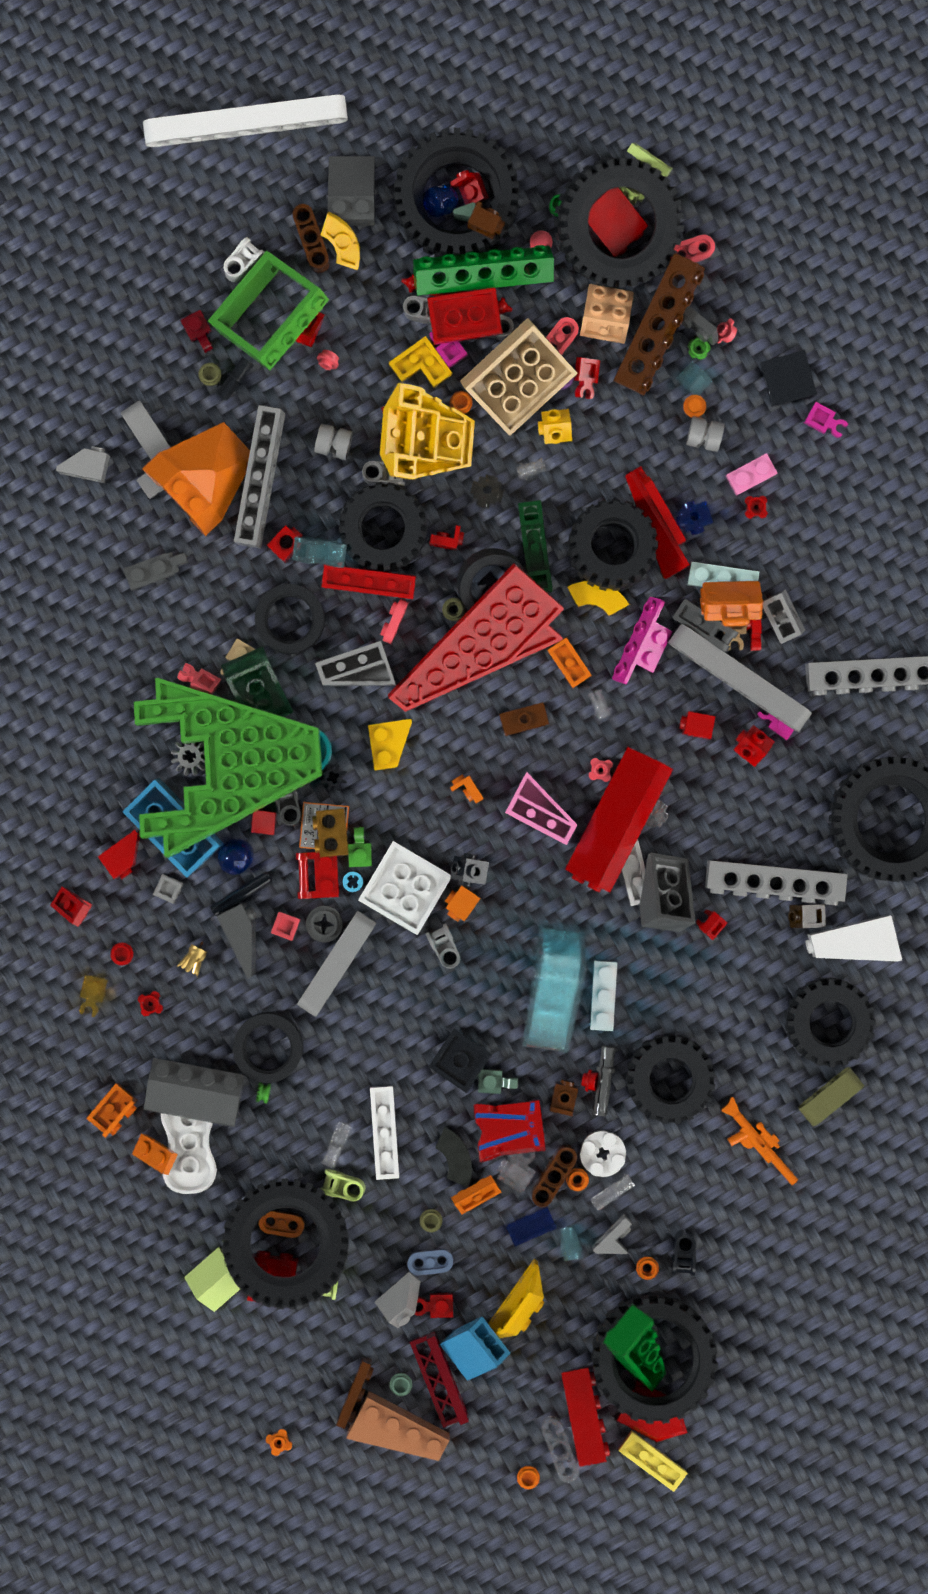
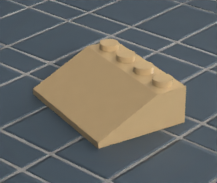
(518, 377)

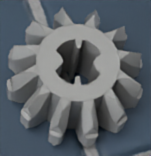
(187, 763)

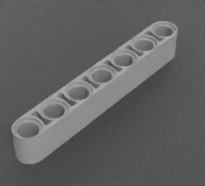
(739, 678)

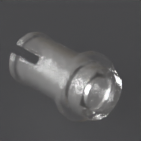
(530, 469)
(600, 706)

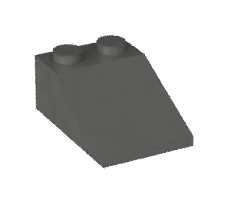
(352, 189)
(667, 894)
(241, 933)

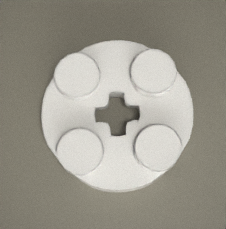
(597, 1165)

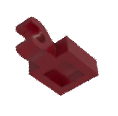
(197, 328)

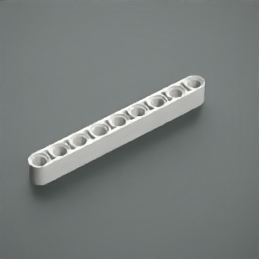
(245, 120)

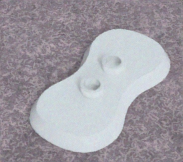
(195, 1165)

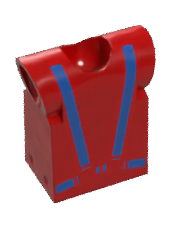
(509, 1129)

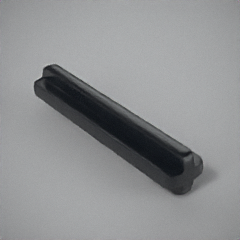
(241, 894)

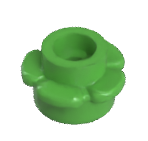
(700, 354)

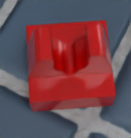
(713, 924)

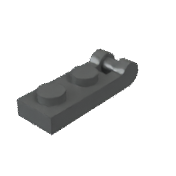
(691, 616)

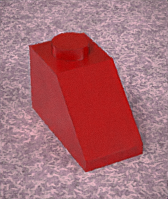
(121, 856)

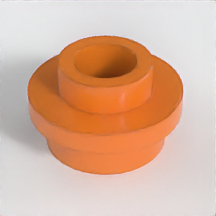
(577, 1186)
(647, 1275)

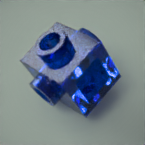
(700, 512)

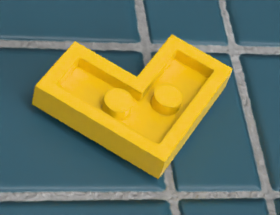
(421, 357)

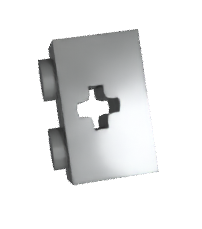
(783, 616)

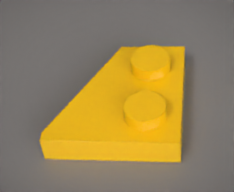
(388, 742)

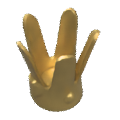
(193, 959)

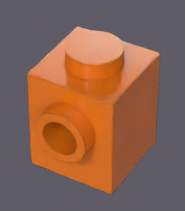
(461, 903)

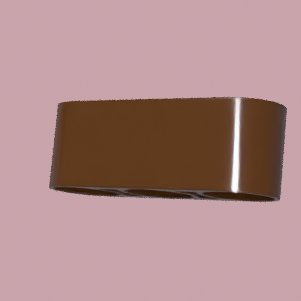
(311, 227)
(548, 1185)

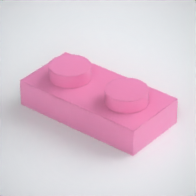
(751, 474)

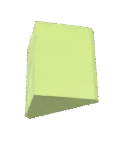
(212, 1281)

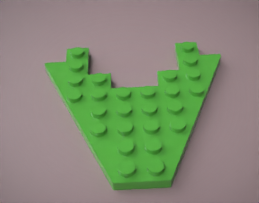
(247, 761)

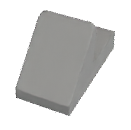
(608, 1241)

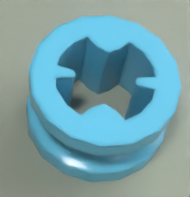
(346, 881)

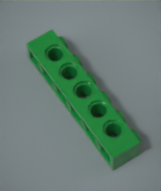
(493, 276)

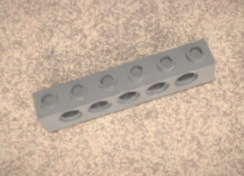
(259, 477)
(817, 671)
(835, 882)

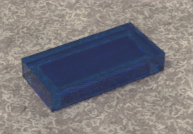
(531, 1226)

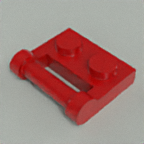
(325, 876)

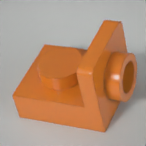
(471, 791)

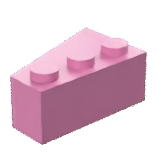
(540, 811)

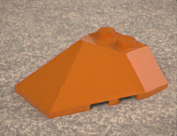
(202, 474)

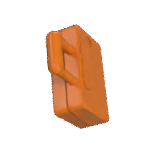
(731, 602)

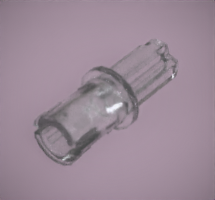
(336, 1144)
(612, 1192)

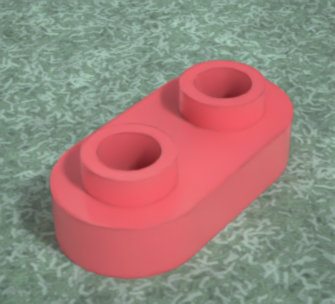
(691, 248)
(561, 340)
(390, 629)

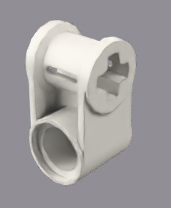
(245, 257)

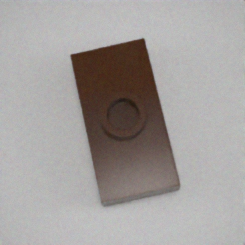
(524, 719)

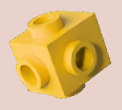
(555, 426)

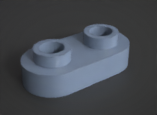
(430, 1262)

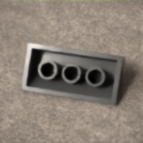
(194, 1092)

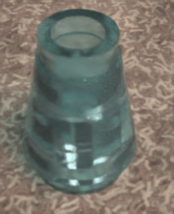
(570, 1244)

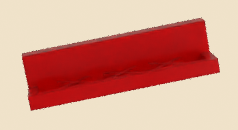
(369, 581)

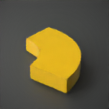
(343, 240)
(607, 600)

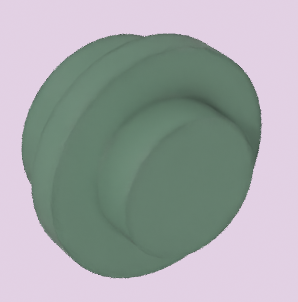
(400, 1384)

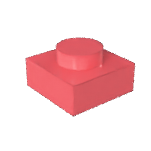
(285, 926)

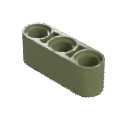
(831, 1096)

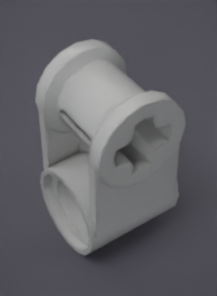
(383, 476)
(443, 945)

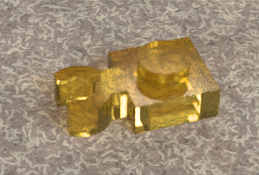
(93, 991)

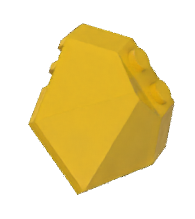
(423, 435)

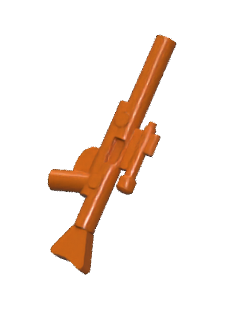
(761, 1142)

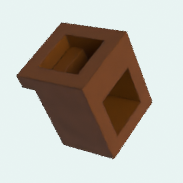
(485, 221)
(559, 1106)

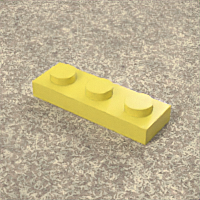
(652, 1461)

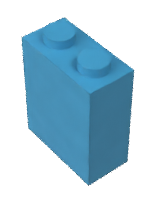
(474, 1348)

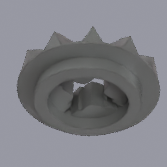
(331, 931)

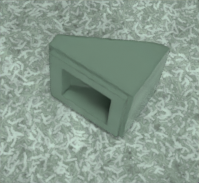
(464, 212)

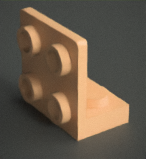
(607, 313)

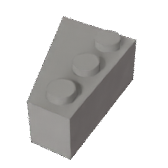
(357, 668)

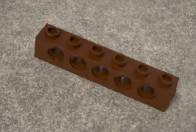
(657, 312)

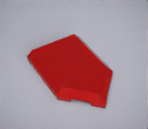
(658, 1430)

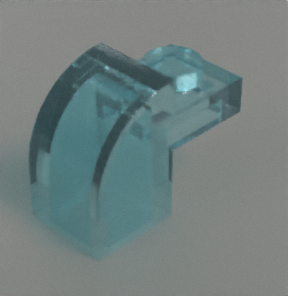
(319, 551)

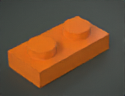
(569, 663)
(154, 1154)
(476, 1194)

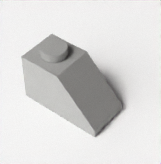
(86, 465)
(400, 1300)

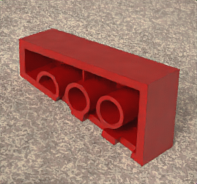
(584, 1418)

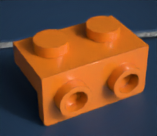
(112, 1109)

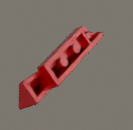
(669, 536)

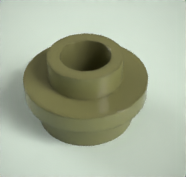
(453, 602)

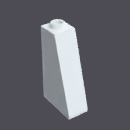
(858, 941)

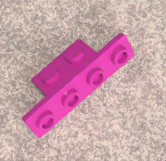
(645, 643)

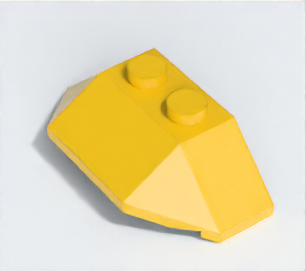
(519, 1304)

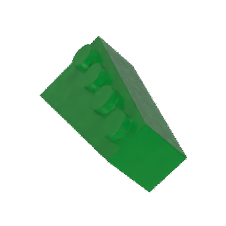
(636, 1349)

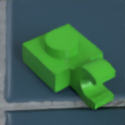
(359, 853)

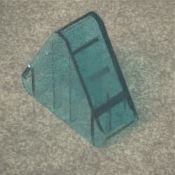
(554, 989)

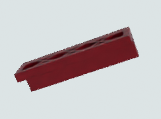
(447, 1379)

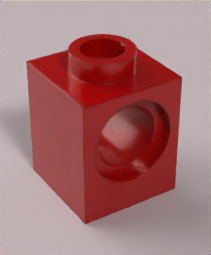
(275, 544)
(697, 725)

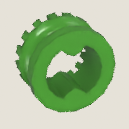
(263, 1093)

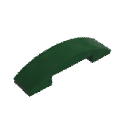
(535, 543)

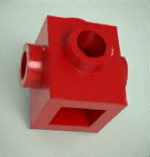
(753, 745)

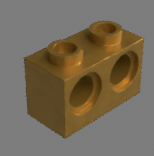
(337, 832)

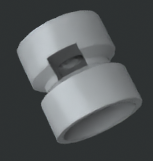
(705, 434)
(333, 441)

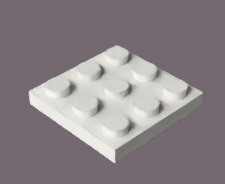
(405, 888)

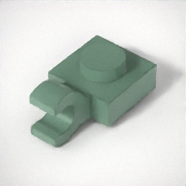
(492, 1081)

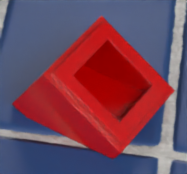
(263, 822)

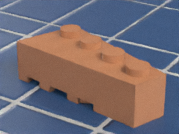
(396, 1429)

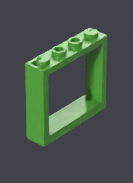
(247, 292)

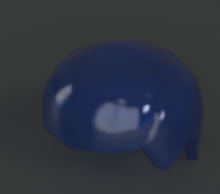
(235, 856)

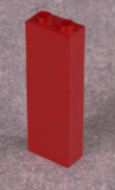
(618, 820)

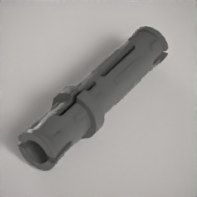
(603, 1086)

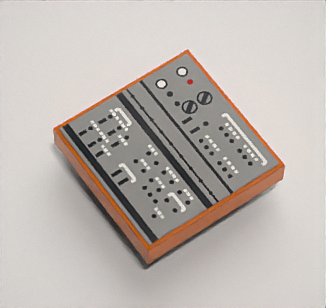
(308, 834)

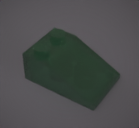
(256, 683)

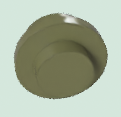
(210, 374)
(431, 1220)

